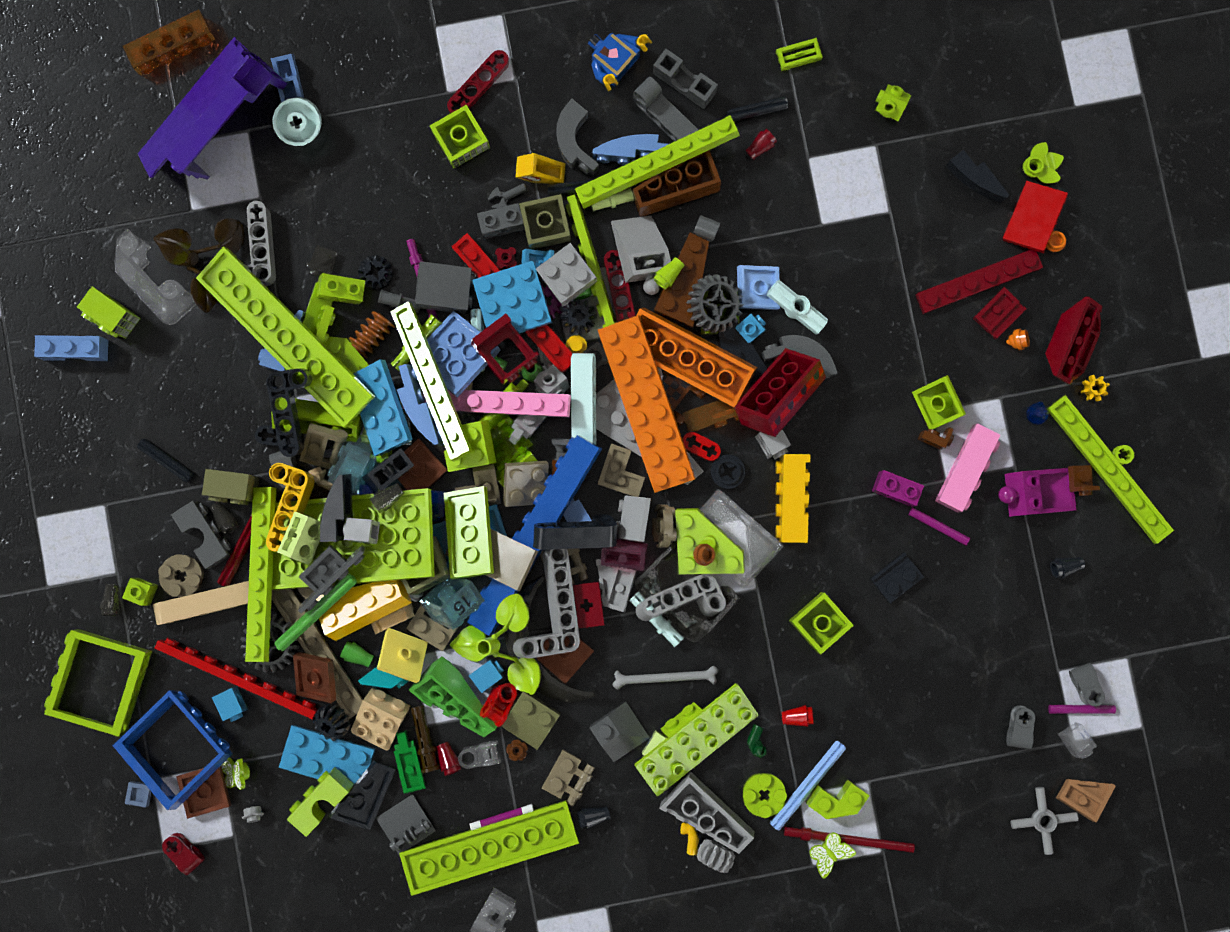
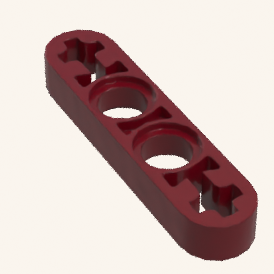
(475, 81)
(617, 291)

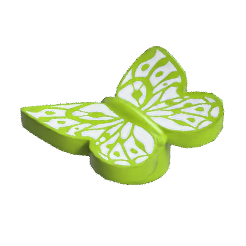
(235, 773)
(829, 853)

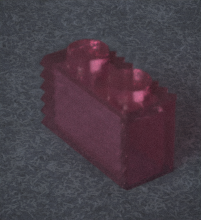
(625, 555)

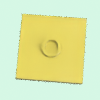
(402, 655)

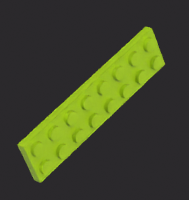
(488, 847)

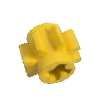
(1095, 393)

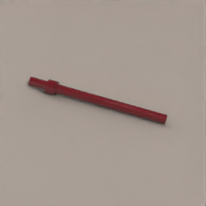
(807, 834)

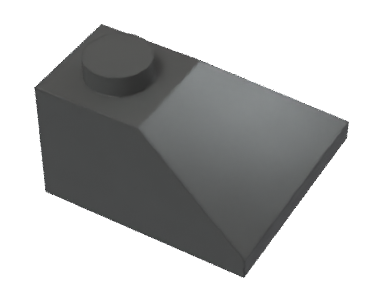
(619, 731)

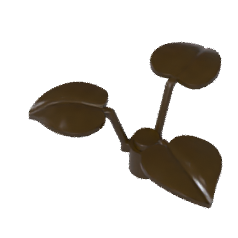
(175, 249)

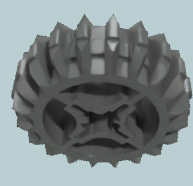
(718, 287)
(275, 623)

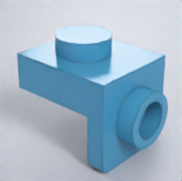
(537, 256)
(751, 327)

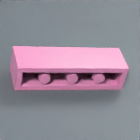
(968, 467)

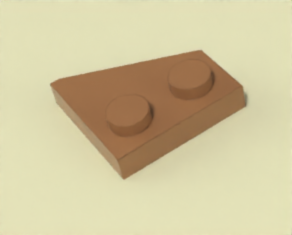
(1086, 797)

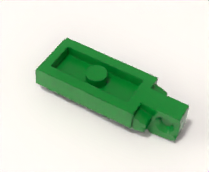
(408, 764)

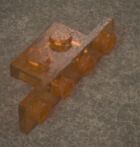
(710, 414)

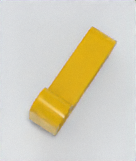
(285, 508)

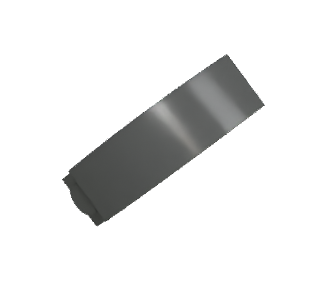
(568, 124)
(802, 345)

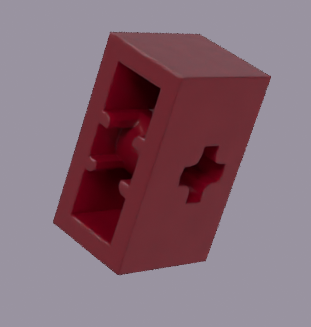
(594, 616)

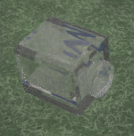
(1077, 740)

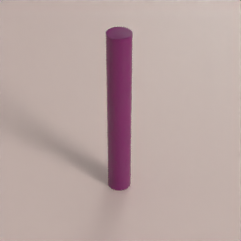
(939, 526)
(1082, 709)

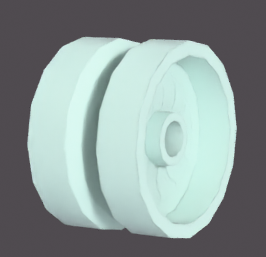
(284, 121)

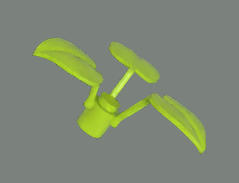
(474, 645)

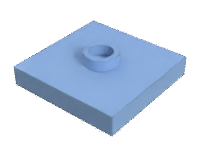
(754, 286)

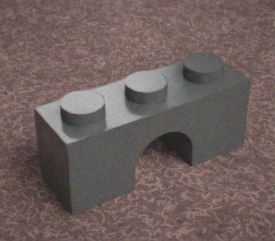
(673, 72)
(214, 548)

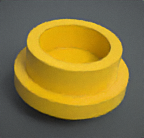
(576, 344)

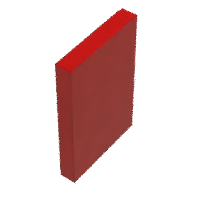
(1035, 216)

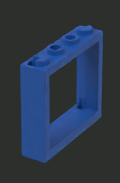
(143, 769)

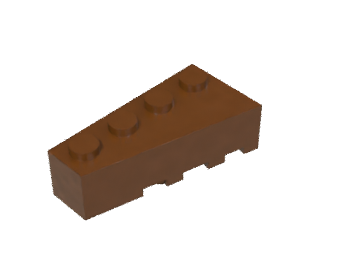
(678, 185)

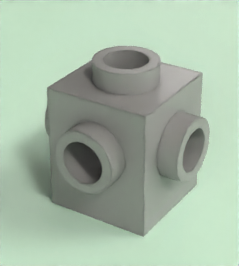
(551, 381)

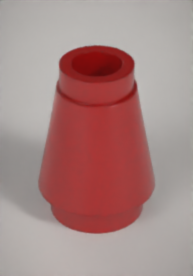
(798, 716)

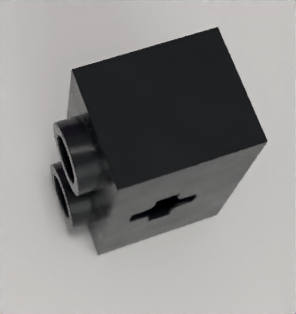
(388, 471)

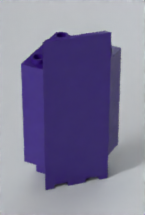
(208, 105)

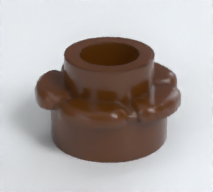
(517, 744)

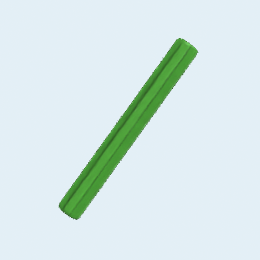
(315, 613)

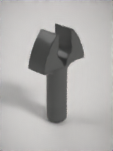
(505, 196)

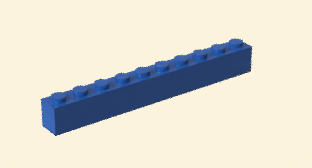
(548, 508)

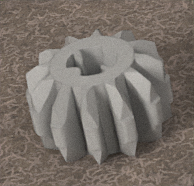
(715, 856)

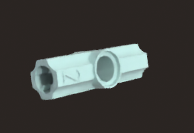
(807, 315)

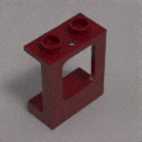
(492, 337)

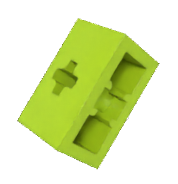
(340, 289)

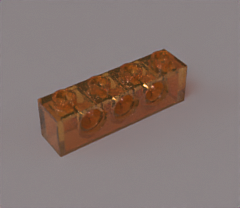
(157, 40)

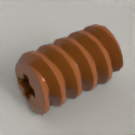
(371, 333)

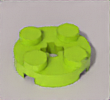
(751, 795)

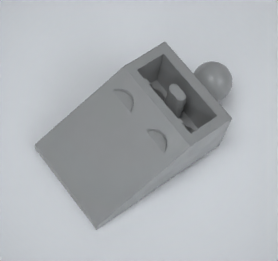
(639, 249)

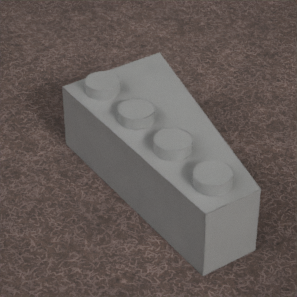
(699, 807)

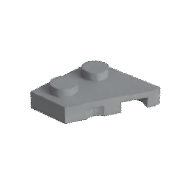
(615, 585)

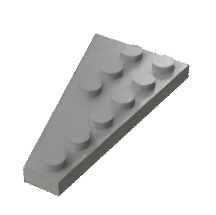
(614, 422)

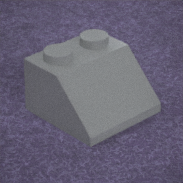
(633, 518)

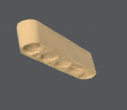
(201, 603)

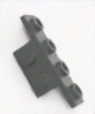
(325, 571)

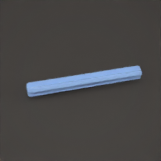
(808, 785)

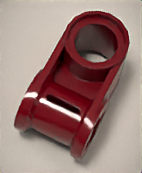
(184, 855)

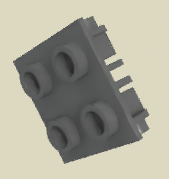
(405, 824)

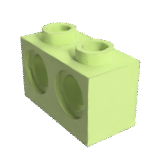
(301, 538)

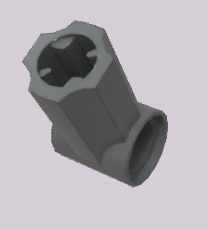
(706, 228)

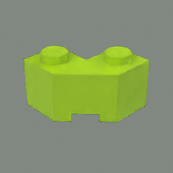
(846, 803)

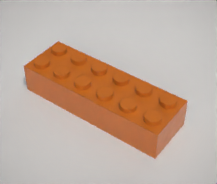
(696, 359)

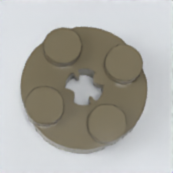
(663, 526)
(176, 587)

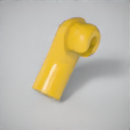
(693, 839)

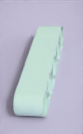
(583, 395)

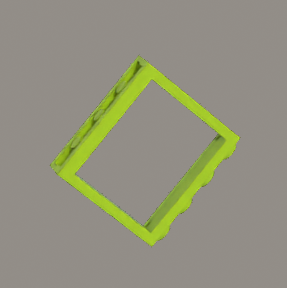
(130, 693)

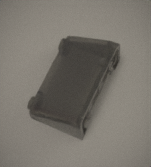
(688, 618)

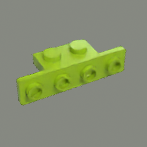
(319, 316)

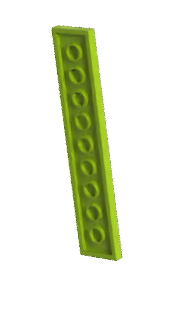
(285, 336)

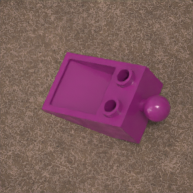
(1037, 492)

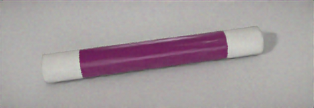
(500, 817)

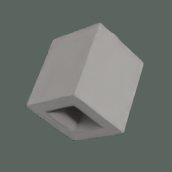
(361, 530)

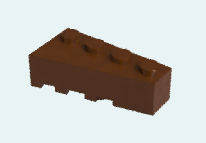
(673, 300)

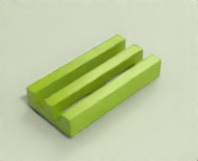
(785, 66)

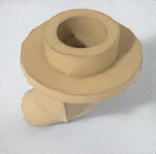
(318, 475)

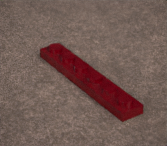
(979, 281)

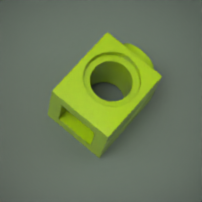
(140, 591)

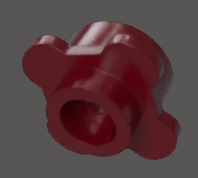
(501, 262)

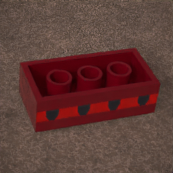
(780, 392)

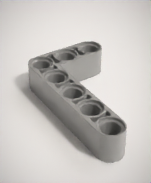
(557, 609)

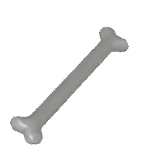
(665, 677)

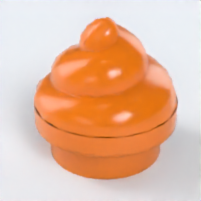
(1019, 339)

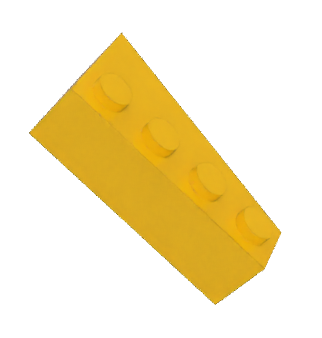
(792, 498)
(362, 607)

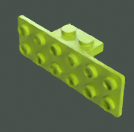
(694, 737)

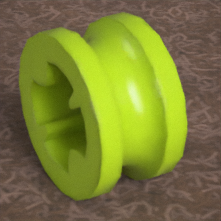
(1130, 454)

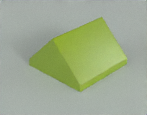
(939, 403)

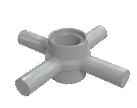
(1052, 823)

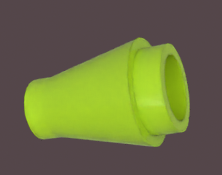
(667, 275)

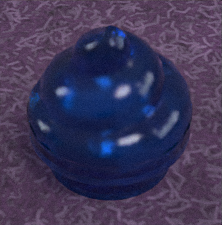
(1037, 413)

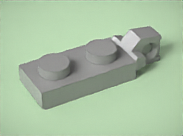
(525, 426)

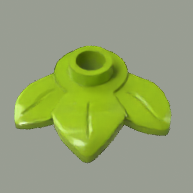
(1045, 164)

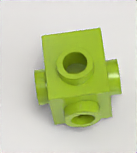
(892, 102)

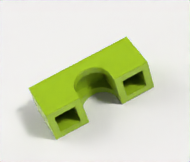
(332, 788)

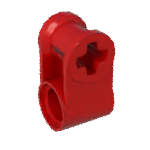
(496, 707)

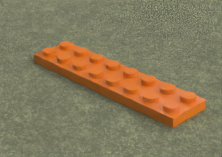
(646, 404)

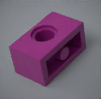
(897, 488)

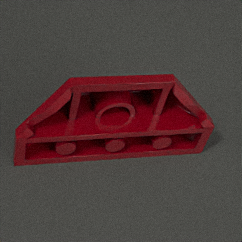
(1074, 340)

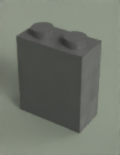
(443, 287)

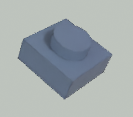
(138, 794)

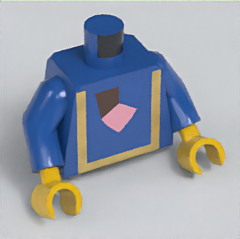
(615, 56)

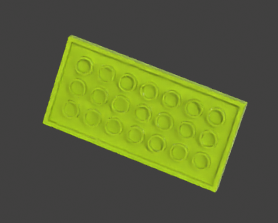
(402, 546)

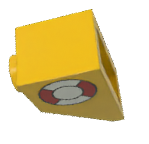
(539, 169)

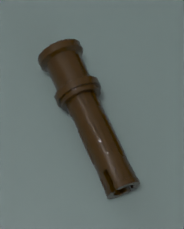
(426, 750)

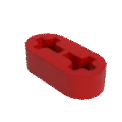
(703, 441)

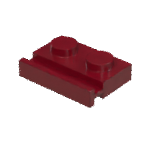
(999, 313)

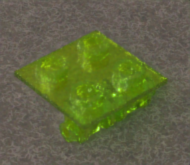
(504, 449)

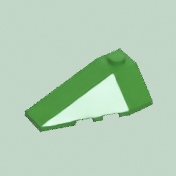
(447, 689)

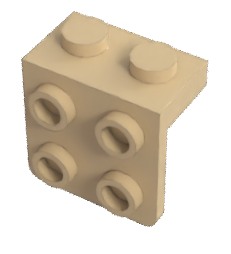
(379, 718)

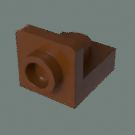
(933, 438)
(1081, 480)

